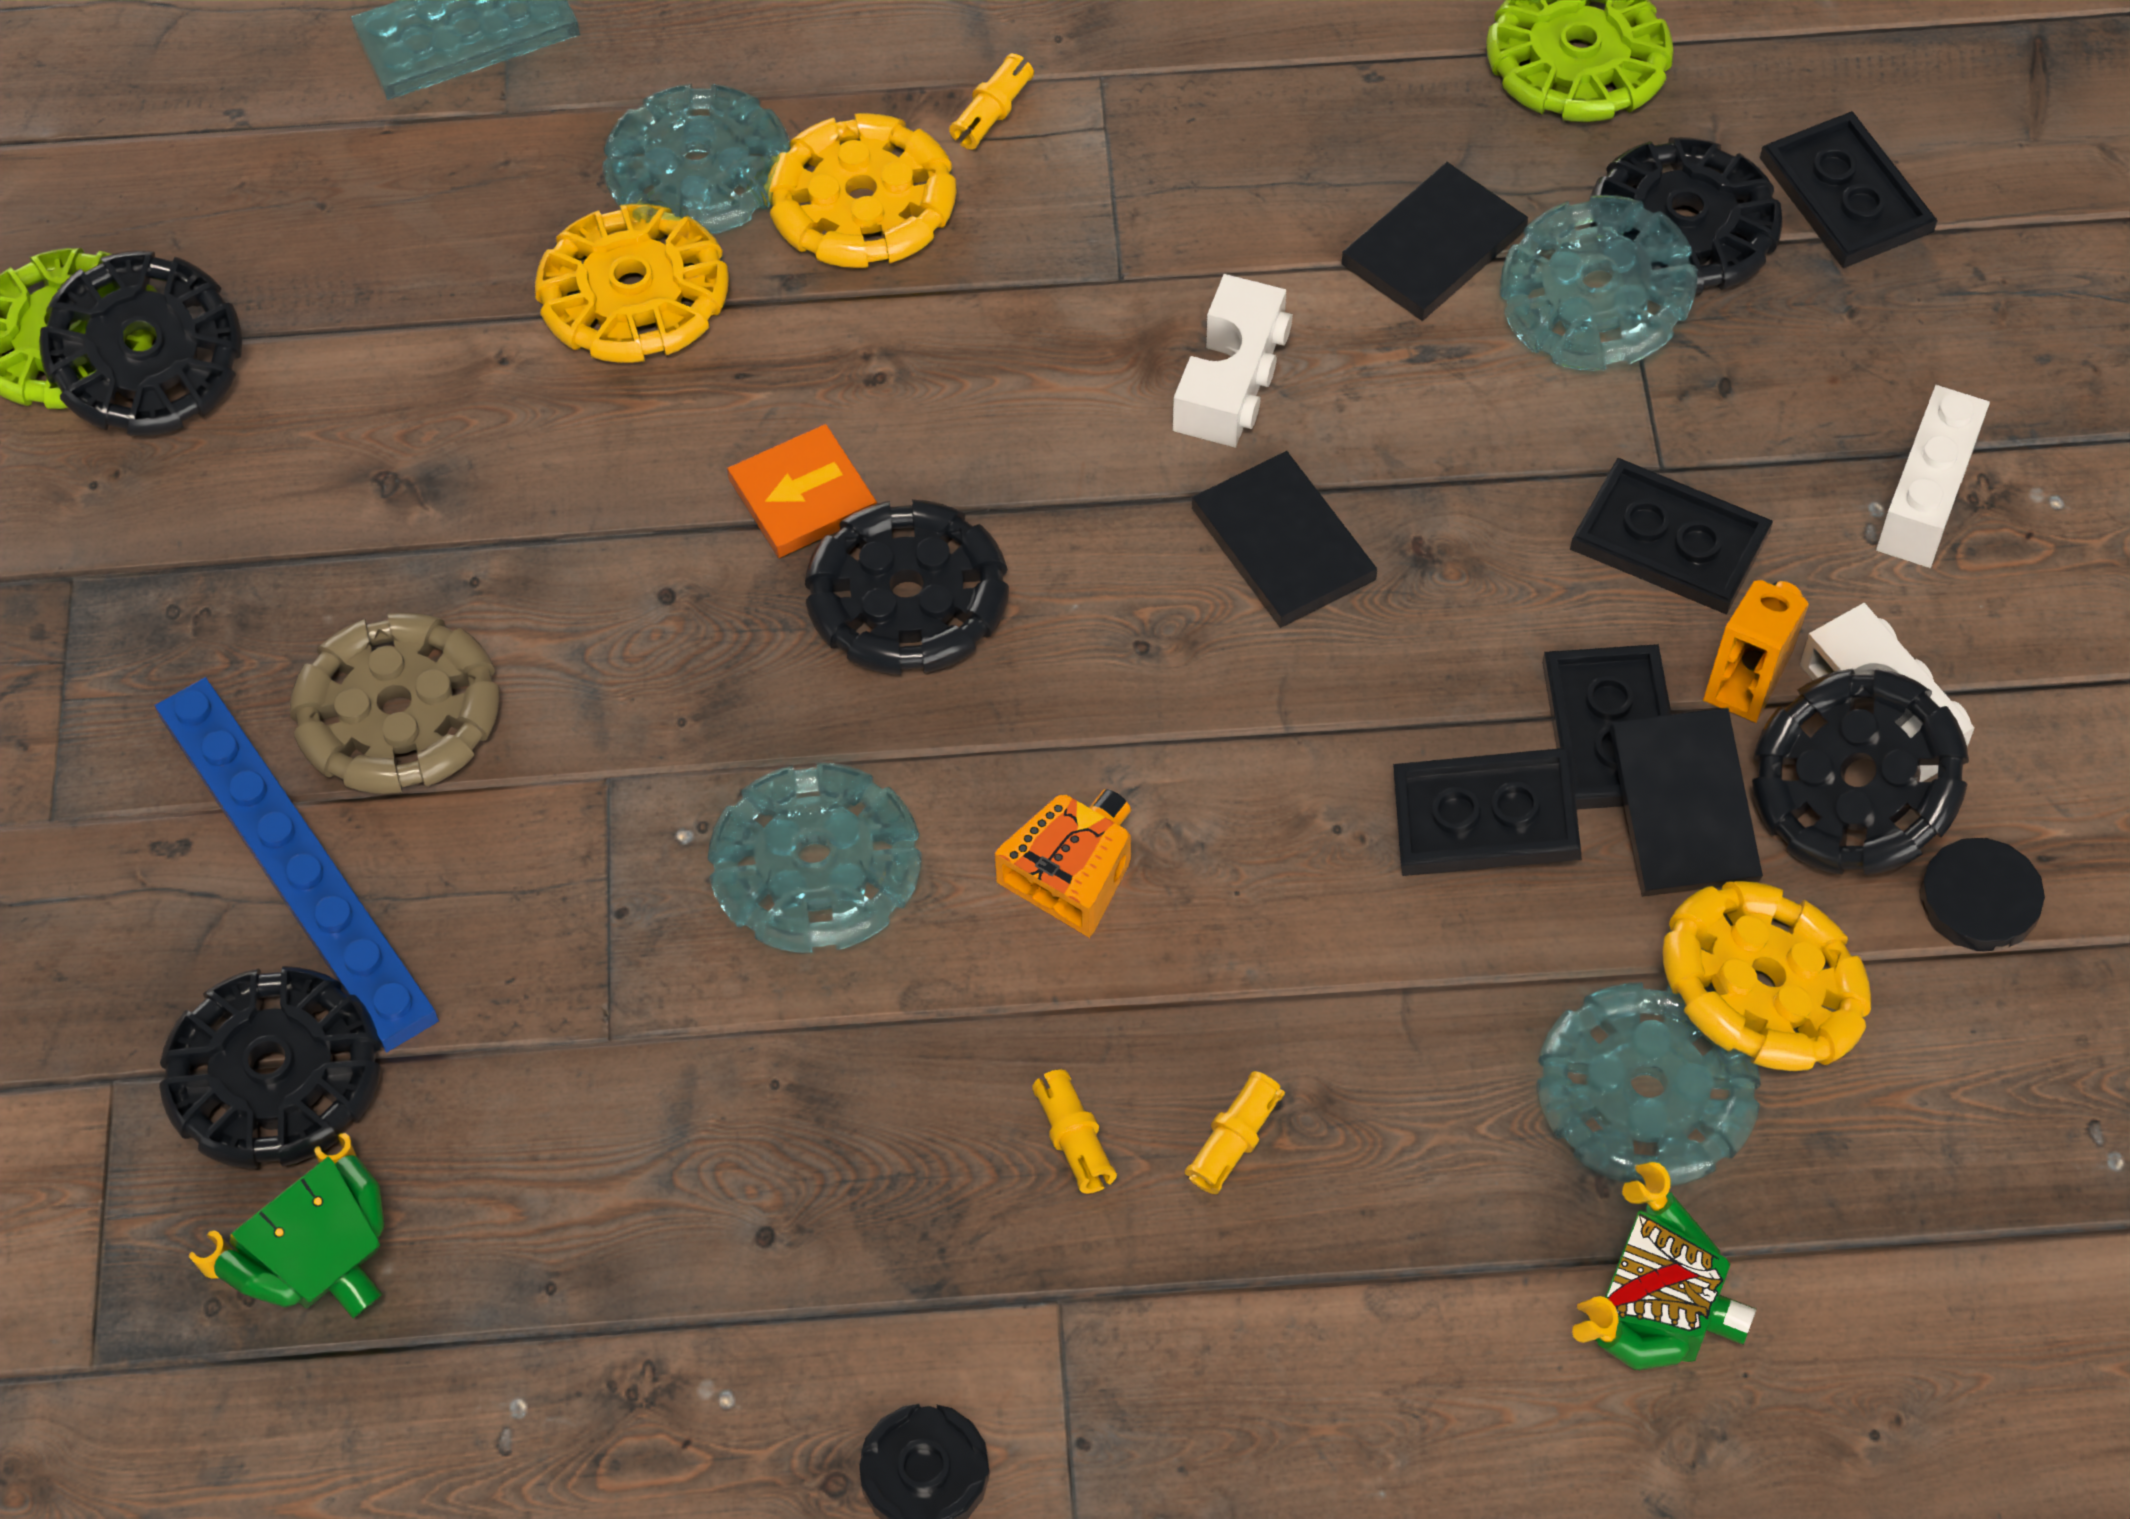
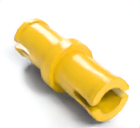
(991, 101)
(1074, 1131)
(1234, 1132)

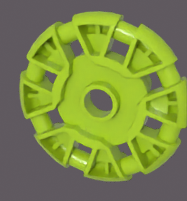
(1578, 73)
(26, 314)

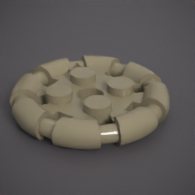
(390, 674)

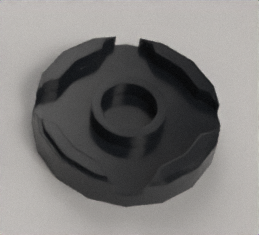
(1982, 894)
(924, 1465)

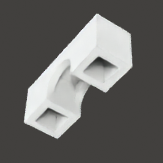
(1220, 396)
(1932, 476)
(1865, 643)

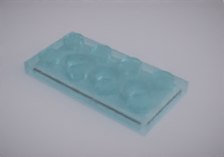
(437, 40)

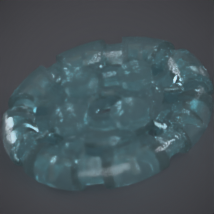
(704, 185)
(1595, 310)
(805, 886)
(1650, 1050)

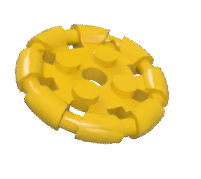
(861, 163)
(621, 246)
(1743, 1009)

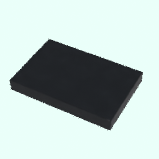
(1848, 189)
(1434, 241)
(1671, 535)
(1284, 538)
(1589, 693)
(1685, 801)
(1486, 812)

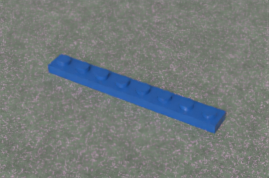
(296, 863)

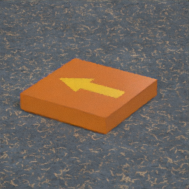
(800, 489)

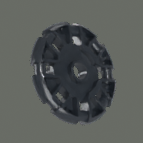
(1712, 194)
(147, 372)
(916, 559)
(1854, 736)
(277, 1098)

